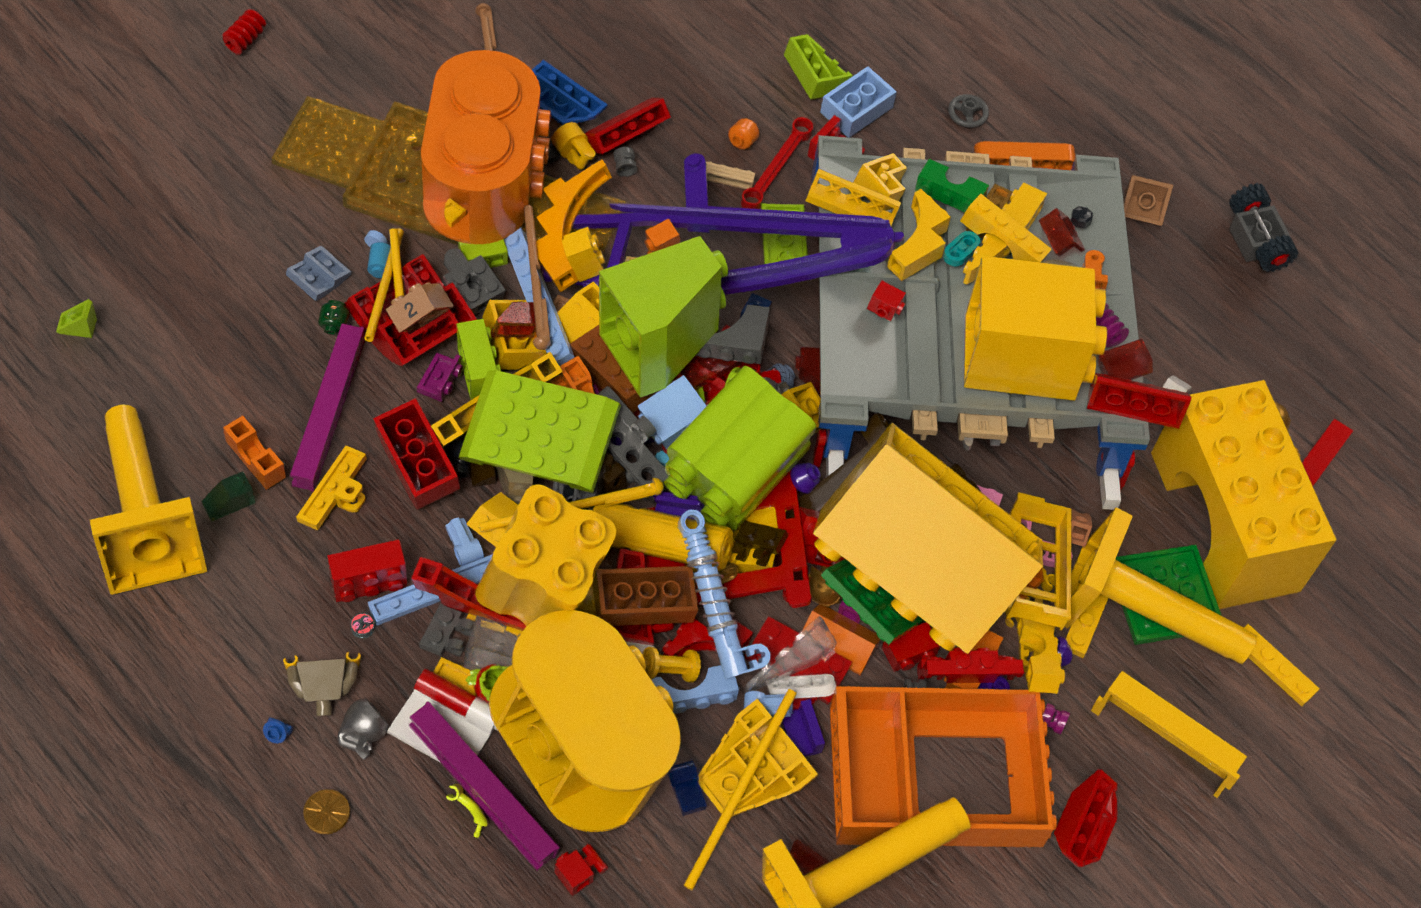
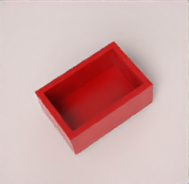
(367, 571)

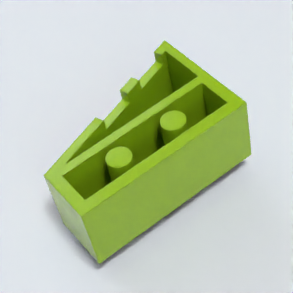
(813, 67)

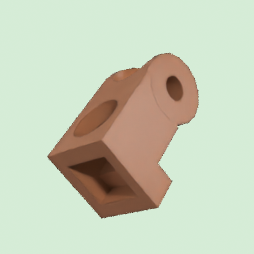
(1080, 527)

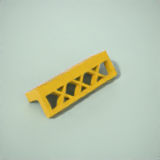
(851, 204)

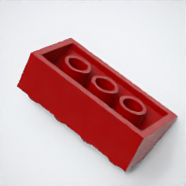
(1138, 400)

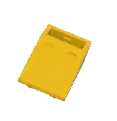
(580, 312)

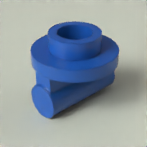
(276, 731)

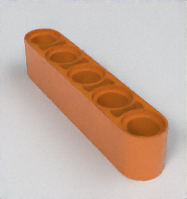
(1043, 154)

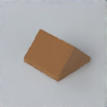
(1146, 200)

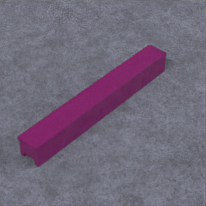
(327, 407)
(483, 786)

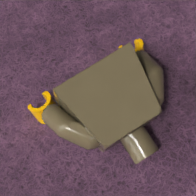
(322, 680)

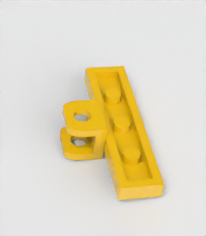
(335, 488)

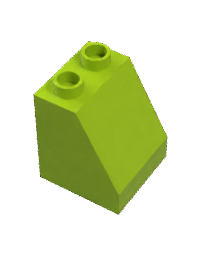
(661, 311)

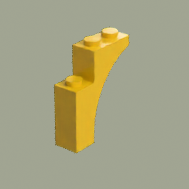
(926, 243)

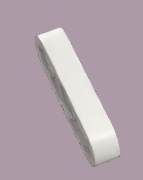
(805, 686)

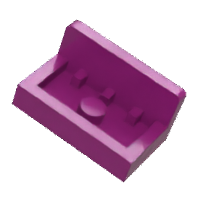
(440, 376)

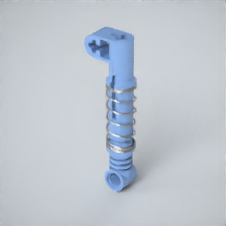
(721, 625)

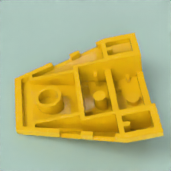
(778, 774)

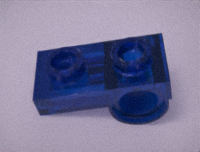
(687, 788)

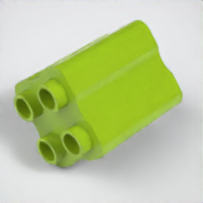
(738, 449)

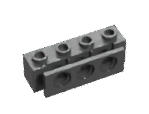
(645, 459)

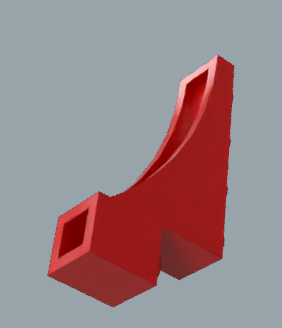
(456, 592)

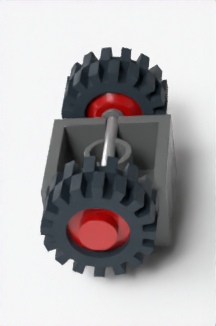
(1260, 229)

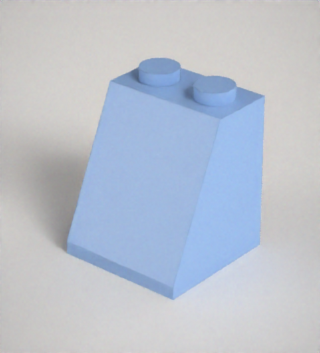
(672, 410)

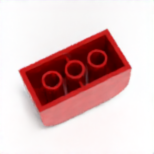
(416, 454)

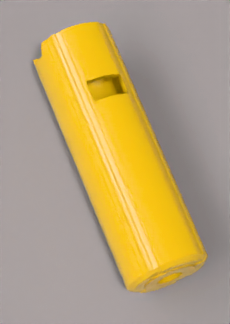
(658, 533)

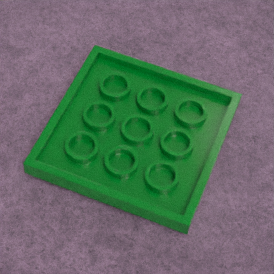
(1178, 570)
(872, 607)

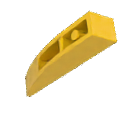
(1023, 208)

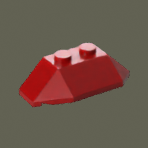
(1088, 819)

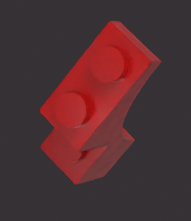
(695, 637)

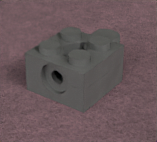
(472, 279)

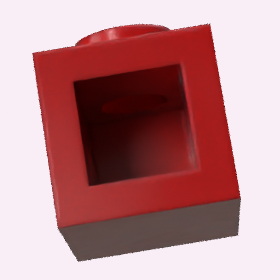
(887, 301)

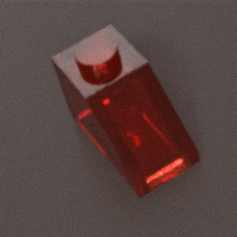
(516, 321)
(809, 366)

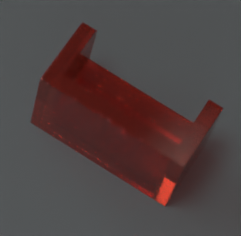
(1126, 361)

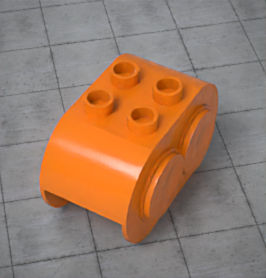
(484, 145)

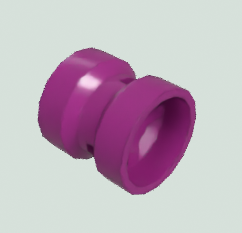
(1059, 720)

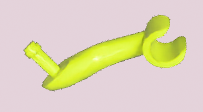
(473, 807)

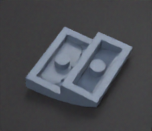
(318, 273)

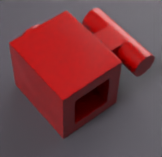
(575, 871)

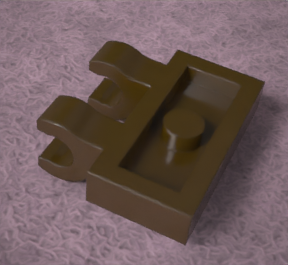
(762, 539)

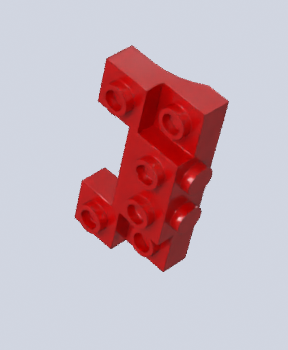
(975, 667)

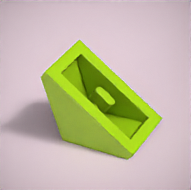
(78, 320)

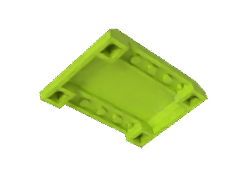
(540, 429)

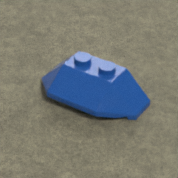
(565, 97)

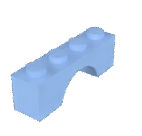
(711, 691)

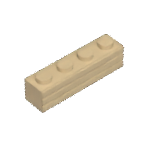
(729, 175)

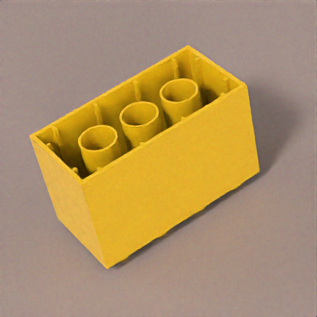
(928, 540)

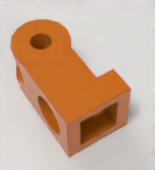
(1094, 260)

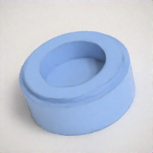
(374, 237)

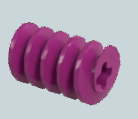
(1115, 330)

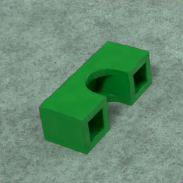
(935, 184)

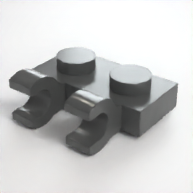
(441, 629)

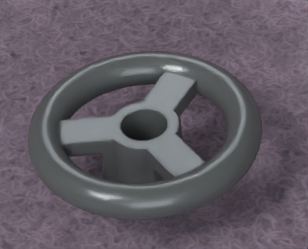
(968, 107)

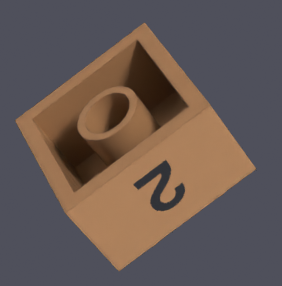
(419, 306)

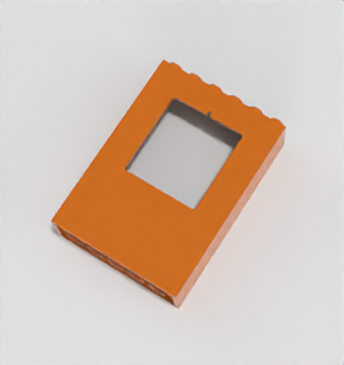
(877, 763)

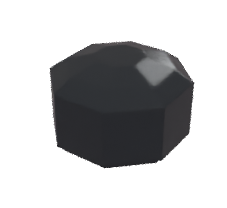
(1081, 217)

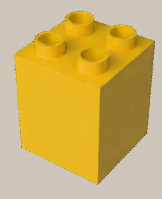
(1033, 328)

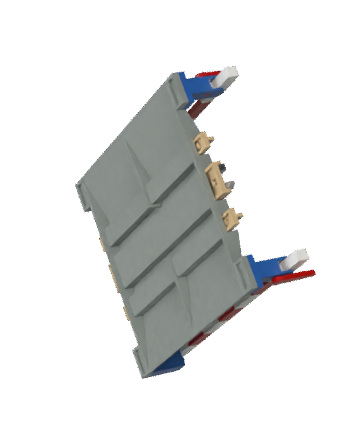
(919, 355)

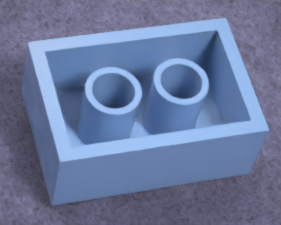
(858, 101)

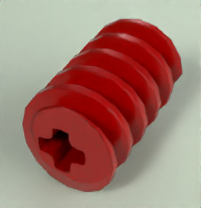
(243, 31)

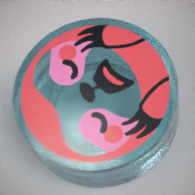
(362, 625)

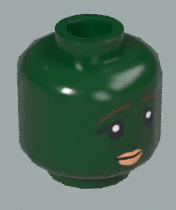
(332, 316)

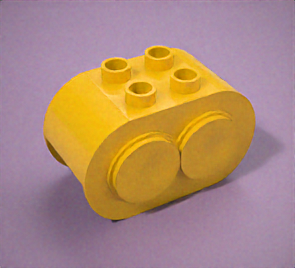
(585, 720)

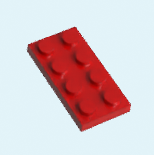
(778, 636)

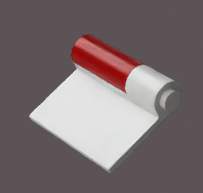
(460, 708)

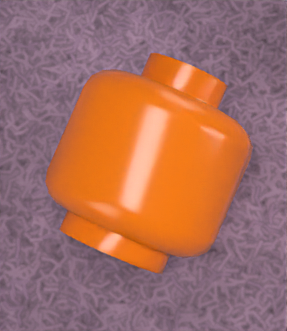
(743, 133)

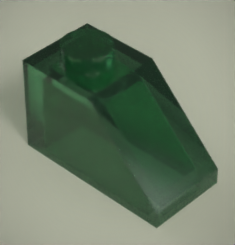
(229, 496)

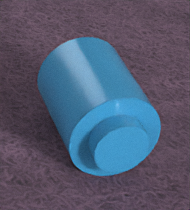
(377, 259)

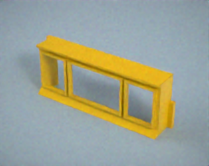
(1039, 511)
(1174, 727)

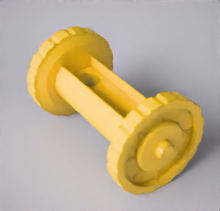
(687, 666)

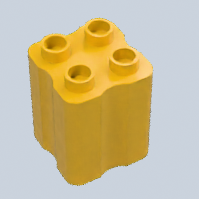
(545, 557)

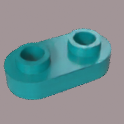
(958, 252)

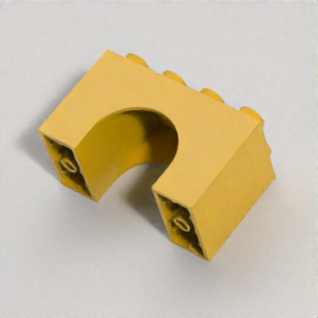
(1256, 490)

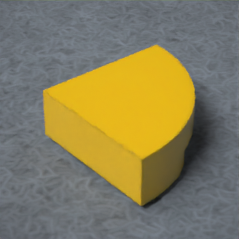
(453, 212)

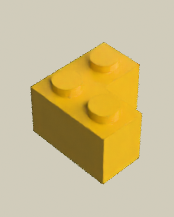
(883, 177)
(583, 254)

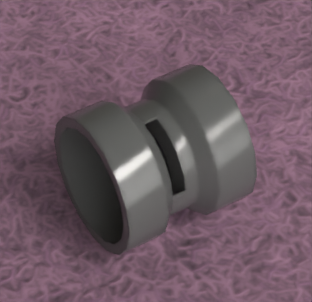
(625, 163)

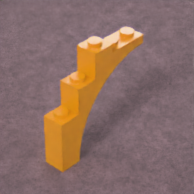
(558, 220)

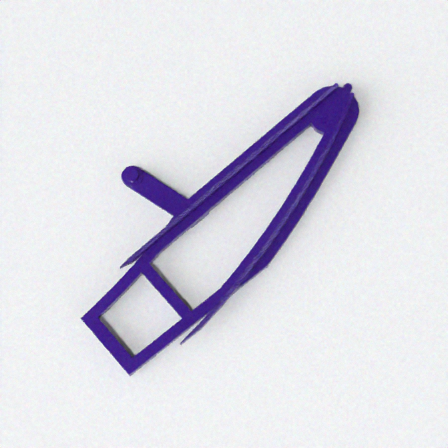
(863, 238)

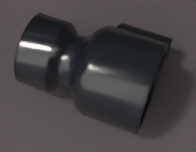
(452, 451)

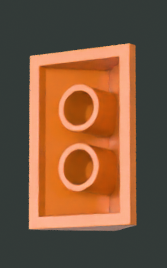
(852, 639)

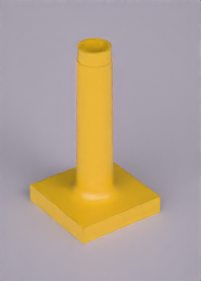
(148, 539)
(1100, 573)
(863, 865)

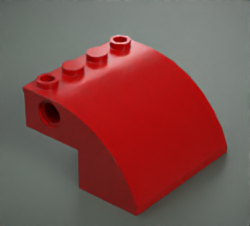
(407, 346)

